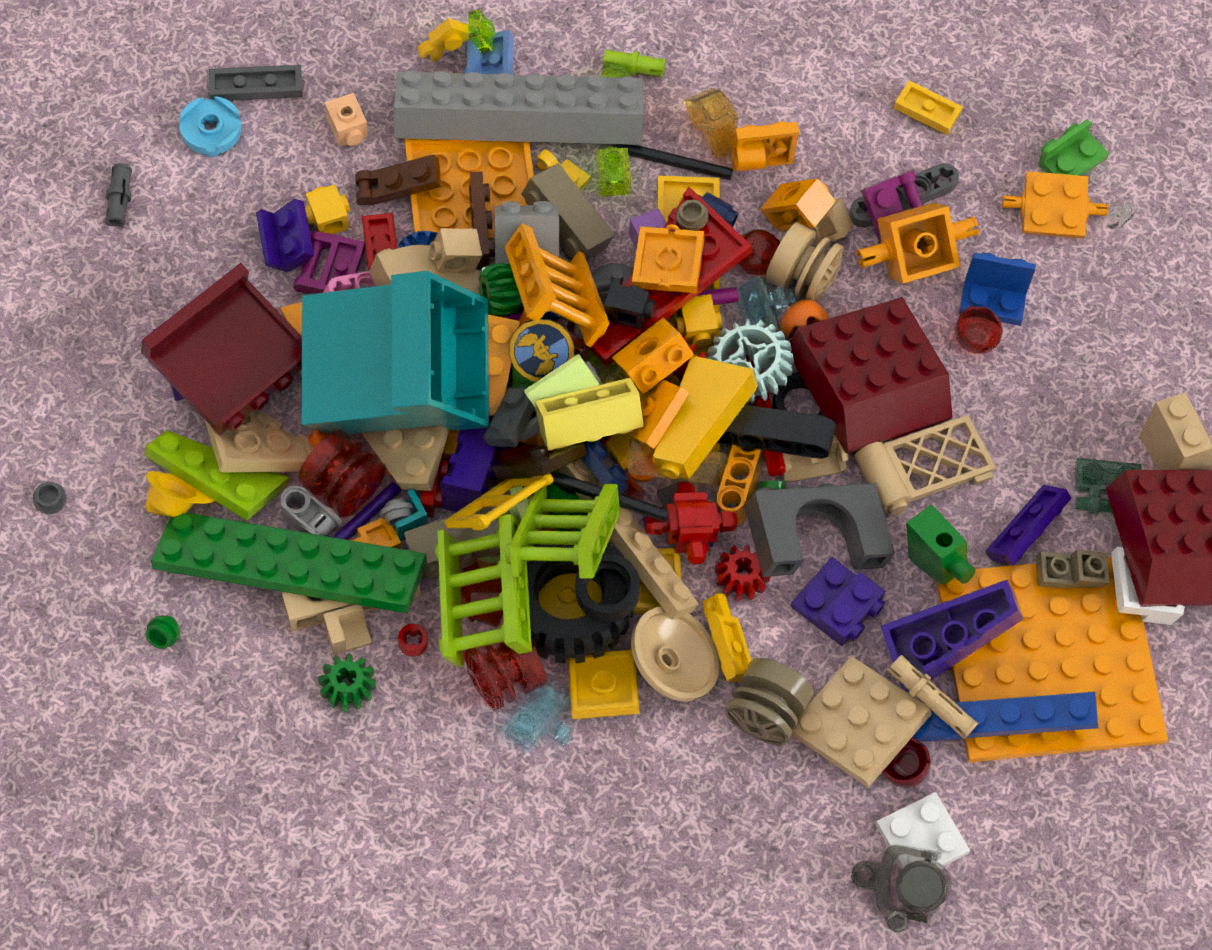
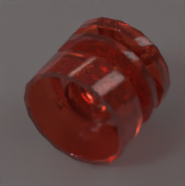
(341, 473)
(498, 669)

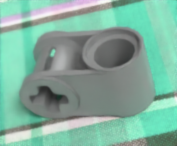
(312, 517)

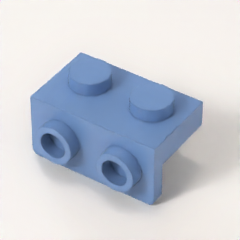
(494, 61)

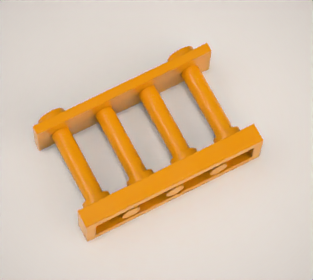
(555, 285)

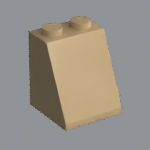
(1177, 436)

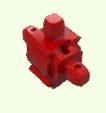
(691, 523)

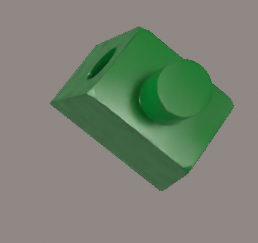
(938, 547)

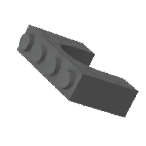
(850, 507)

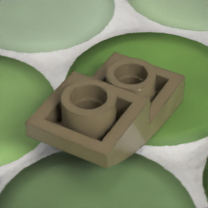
(1072, 570)

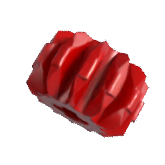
(739, 583)

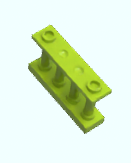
(588, 543)
(512, 599)

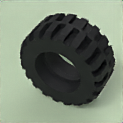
(574, 636)

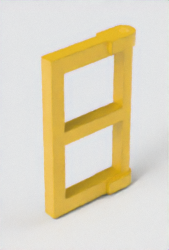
(494, 498)

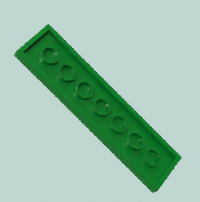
(290, 561)

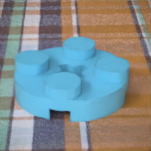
(210, 141)

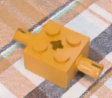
(909, 258)

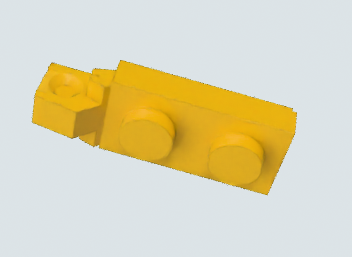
(727, 637)

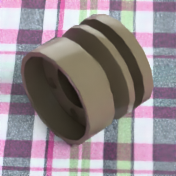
(769, 701)

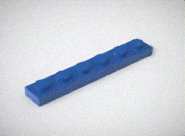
(1019, 716)

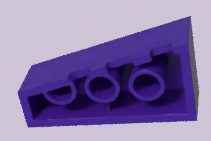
(952, 630)

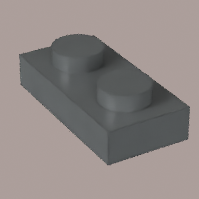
(510, 419)

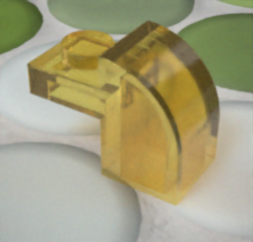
(716, 117)

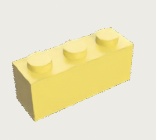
(589, 414)

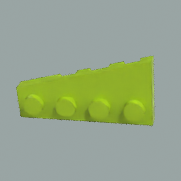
(196, 464)

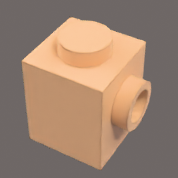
(346, 120)

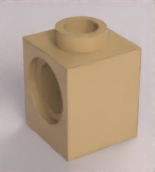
(456, 250)

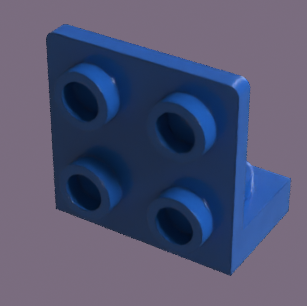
(997, 285)

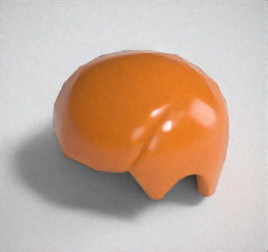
(801, 314)

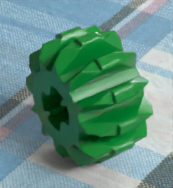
(500, 289)
(339, 691)

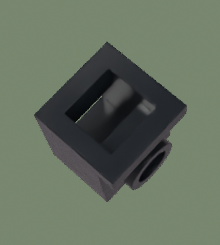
(629, 305)

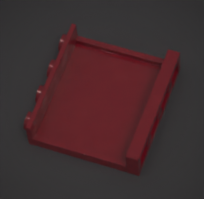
(226, 351)

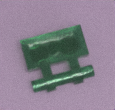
(1094, 477)

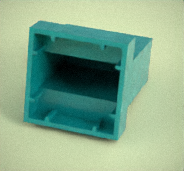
(395, 357)

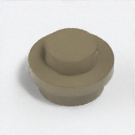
(692, 215)

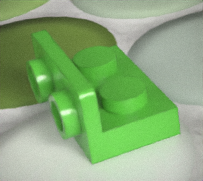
(1073, 152)

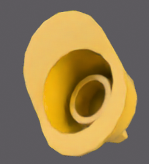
(171, 495)

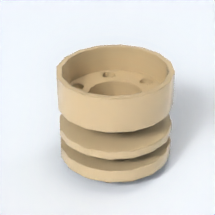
(800, 261)

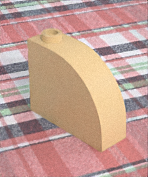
(415, 259)

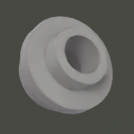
(396, 510)

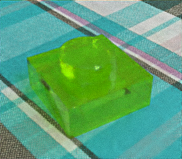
(481, 30)

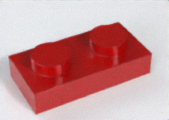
(433, 498)

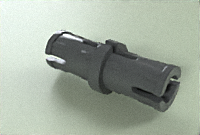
(118, 195)

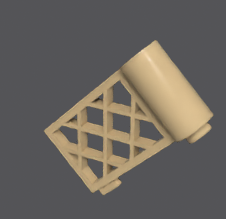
(883, 467)

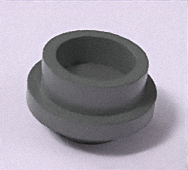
(49, 498)

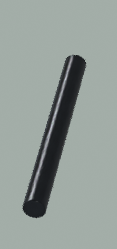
(677, 161)
(626, 502)

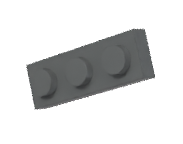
(256, 82)

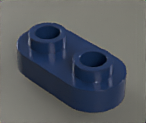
(602, 466)

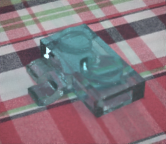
(758, 302)
(539, 716)

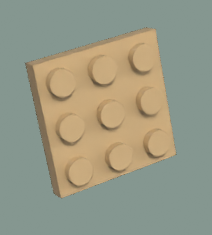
(860, 721)

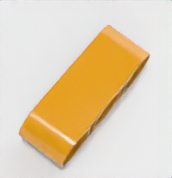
(735, 490)

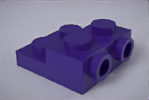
(839, 601)

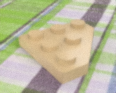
(259, 446)
(410, 454)

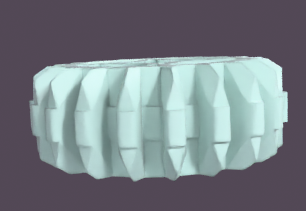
(761, 346)

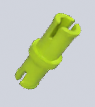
(636, 63)

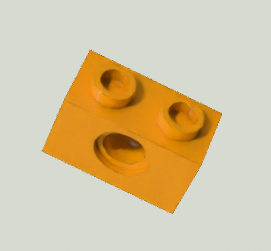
(798, 202)
(653, 355)

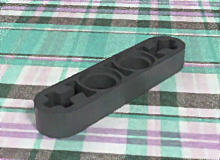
(924, 179)

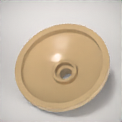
(675, 655)

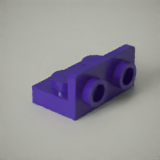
(285, 236)

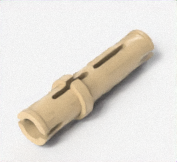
(933, 697)

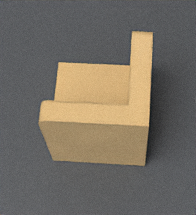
(835, 223)
(347, 629)

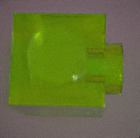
(613, 171)

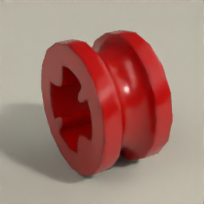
(414, 630)

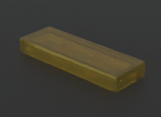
(641, 462)

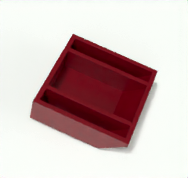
(873, 374)
(1166, 534)

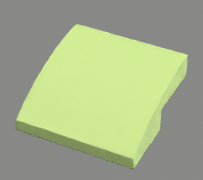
(567, 378)

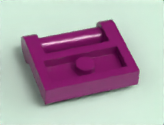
(883, 199)
(342, 260)

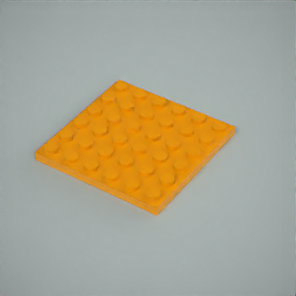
(1062, 646)

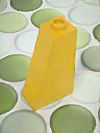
(713, 402)

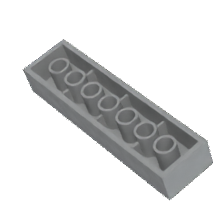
(518, 108)

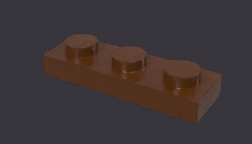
(481, 219)

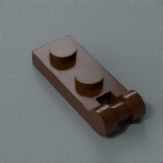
(398, 180)

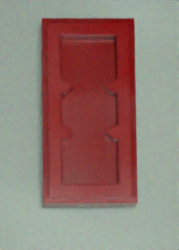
(378, 234)

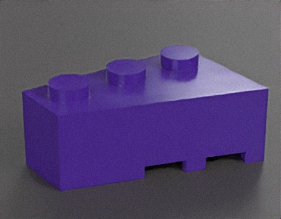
(469, 470)

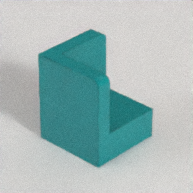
(417, 519)

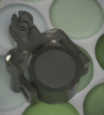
(920, 884)

